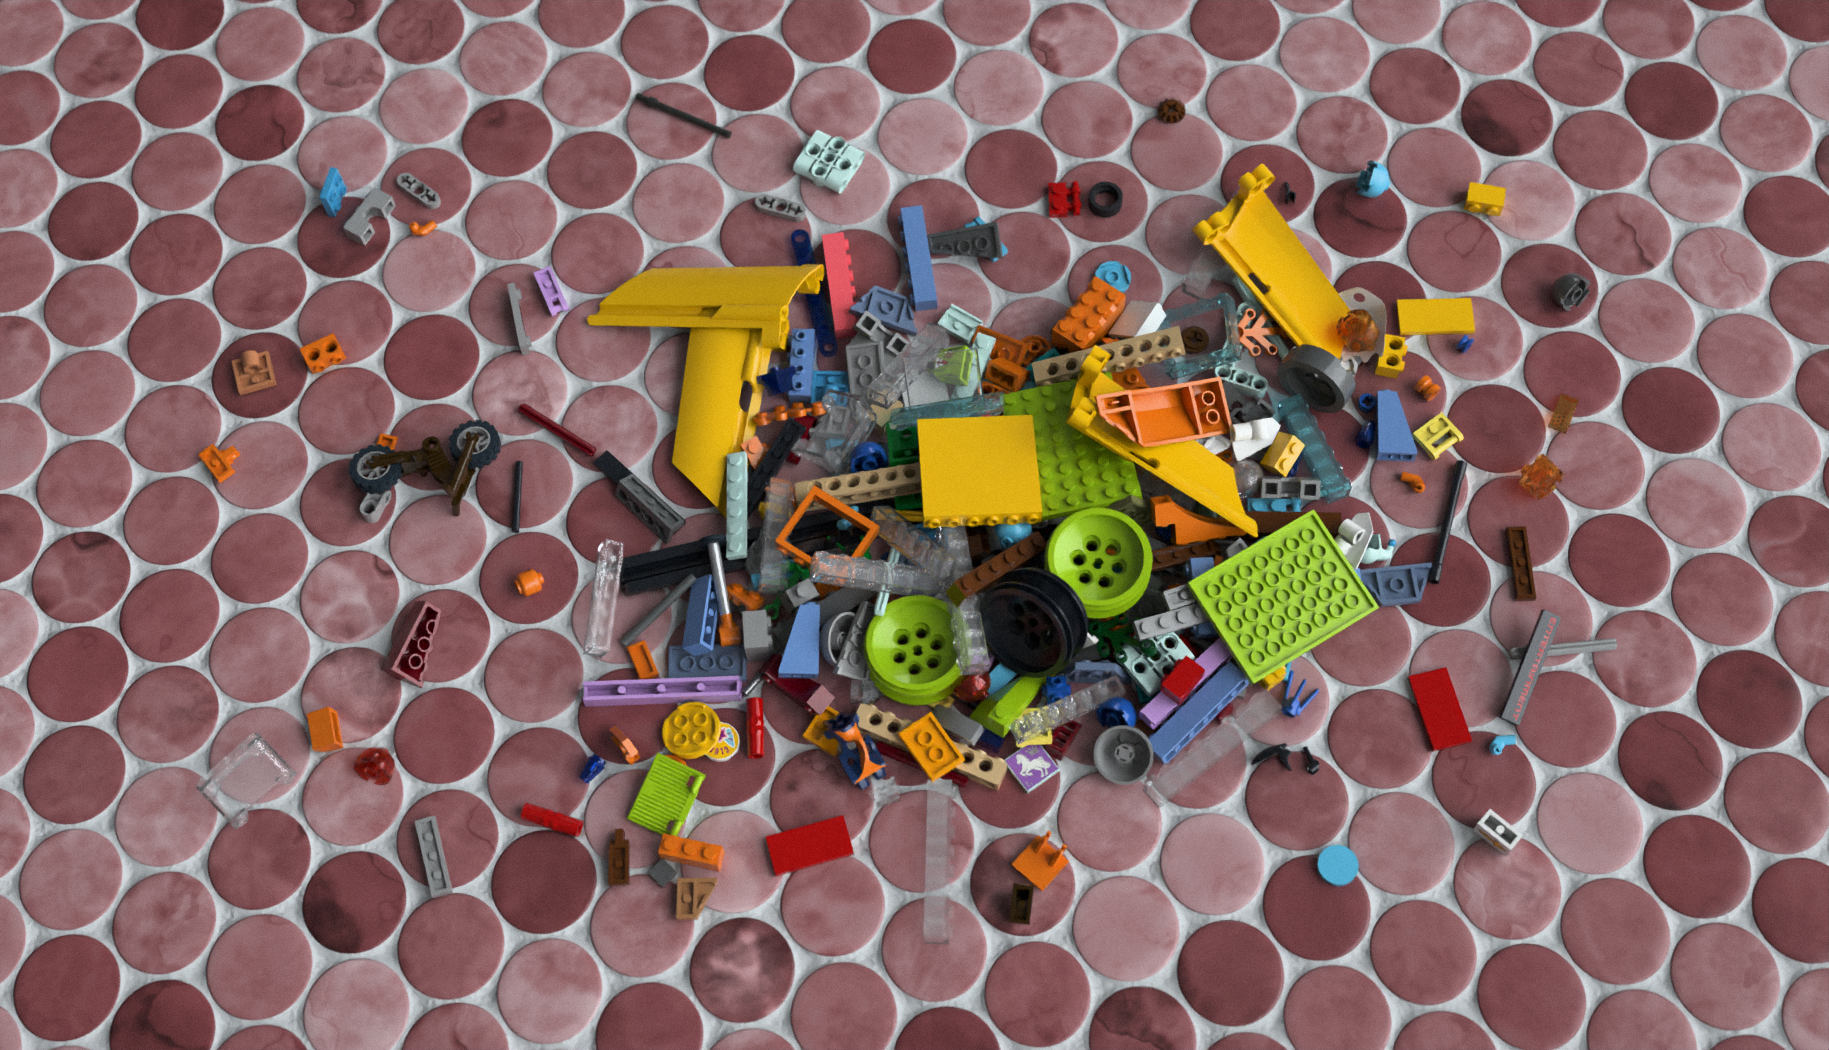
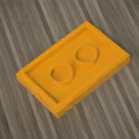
(931, 747)

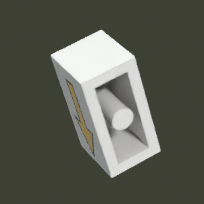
(1497, 832)

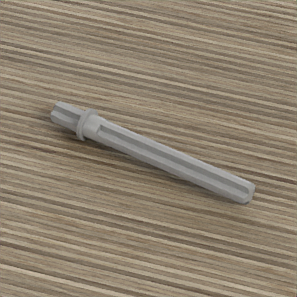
(1570, 648)

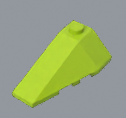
(1007, 704)

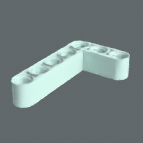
(1234, 374)

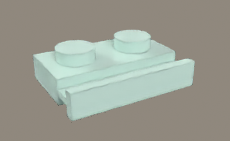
(960, 323)

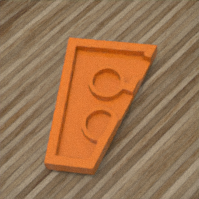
(1005, 346)

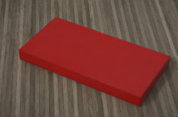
(1439, 709)
(809, 845)

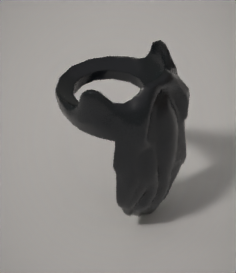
(1280, 749)

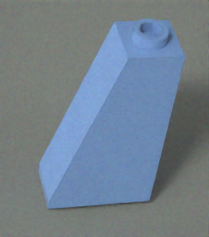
(1392, 431)
(802, 649)

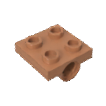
(253, 372)

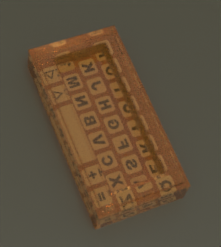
(1563, 413)

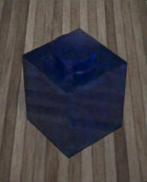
(990, 741)

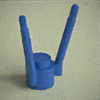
(1291, 706)

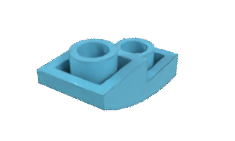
(1000, 678)

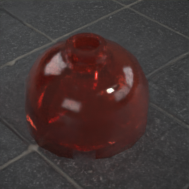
(973, 688)
(375, 764)

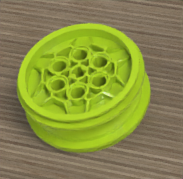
(1105, 530)
(904, 621)

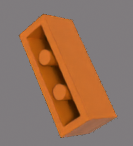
(691, 852)

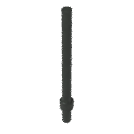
(654, 103)

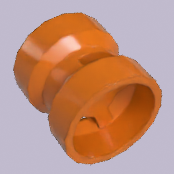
(1427, 388)

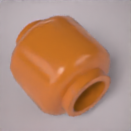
(528, 582)

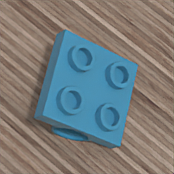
(333, 192)
(828, 380)

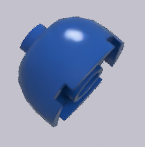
(867, 457)
(1116, 712)

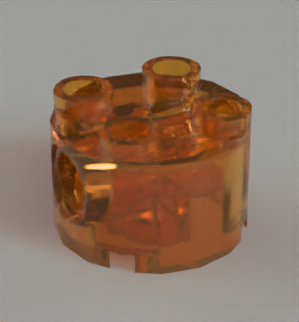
(1358, 331)
(1540, 477)

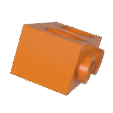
(321, 349)

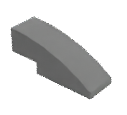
(958, 724)

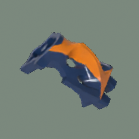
(845, 730)

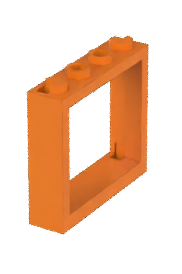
(835, 506)

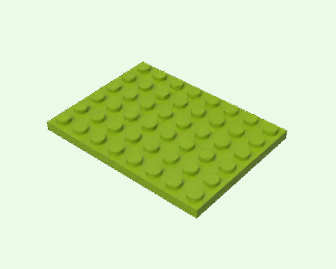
(1071, 466)
(1282, 596)

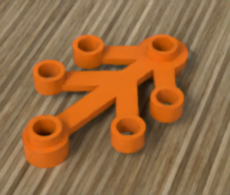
(1257, 333)
(780, 413)

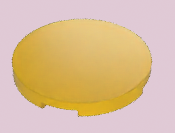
(691, 730)

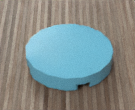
(1115, 275)
(1337, 865)

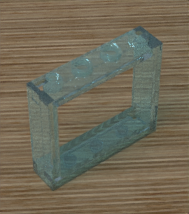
(1212, 359)

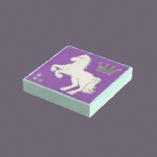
(1031, 766)

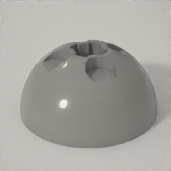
(834, 636)
(1116, 762)

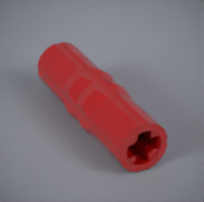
(755, 728)
(552, 819)

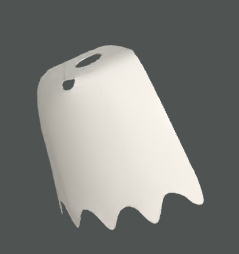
(1377, 310)

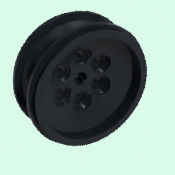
(1033, 622)

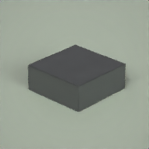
(662, 873)

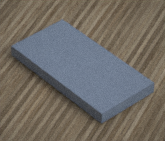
(719, 662)

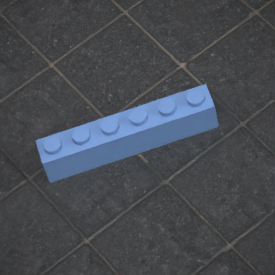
(918, 256)
(1197, 712)

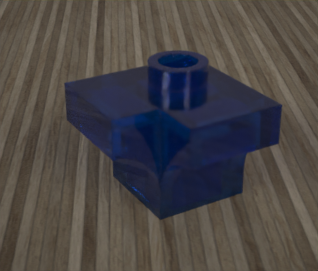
(777, 380)

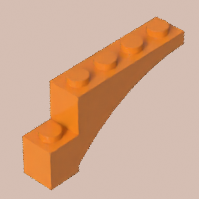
(1187, 525)

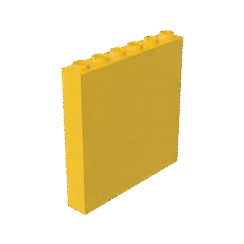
(978, 471)

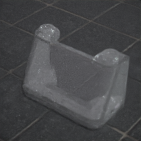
(844, 426)
(244, 778)

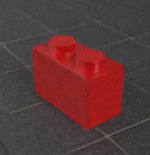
(1182, 679)

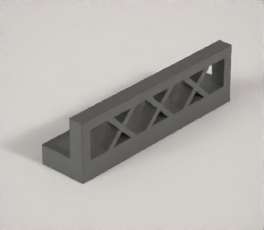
(649, 505)

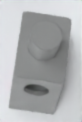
(798, 594)

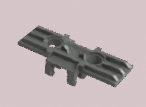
(1248, 411)

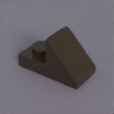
(1021, 903)

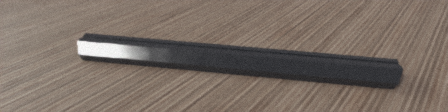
(673, 564)

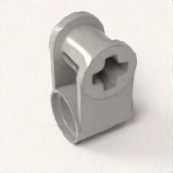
(374, 502)

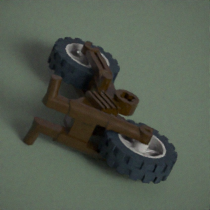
(402, 463)

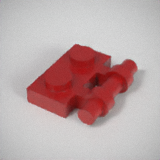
(1058, 199)

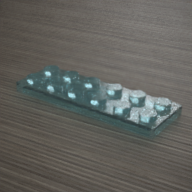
(956, 408)

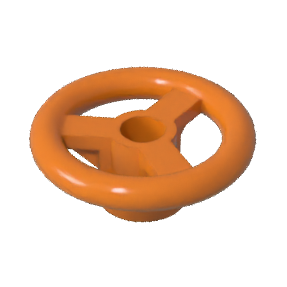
(1035, 343)

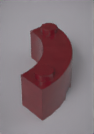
(804, 692)

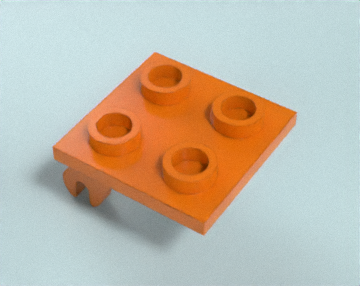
(1041, 862)

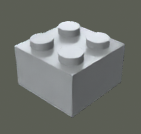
(757, 635)

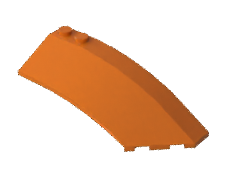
(1168, 412)

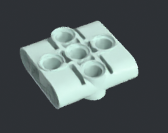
(832, 172)
(1150, 679)

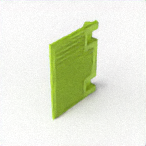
(665, 796)

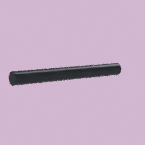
(517, 496)

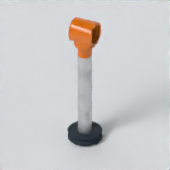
(728, 630)

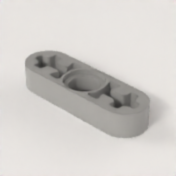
(422, 198)
(786, 214)

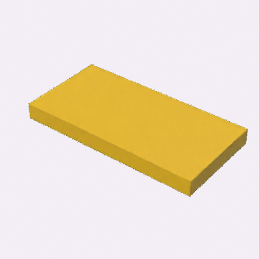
(1435, 316)

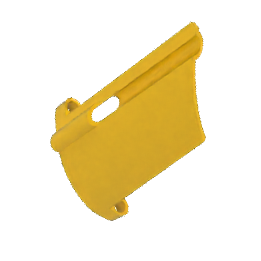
(1258, 240)
(744, 294)
(709, 409)
(1181, 464)

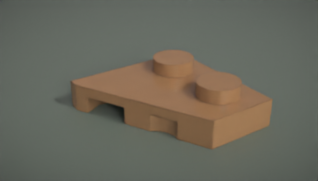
(693, 896)

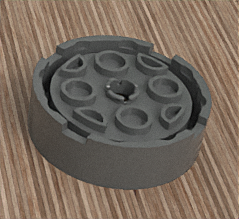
(1316, 378)

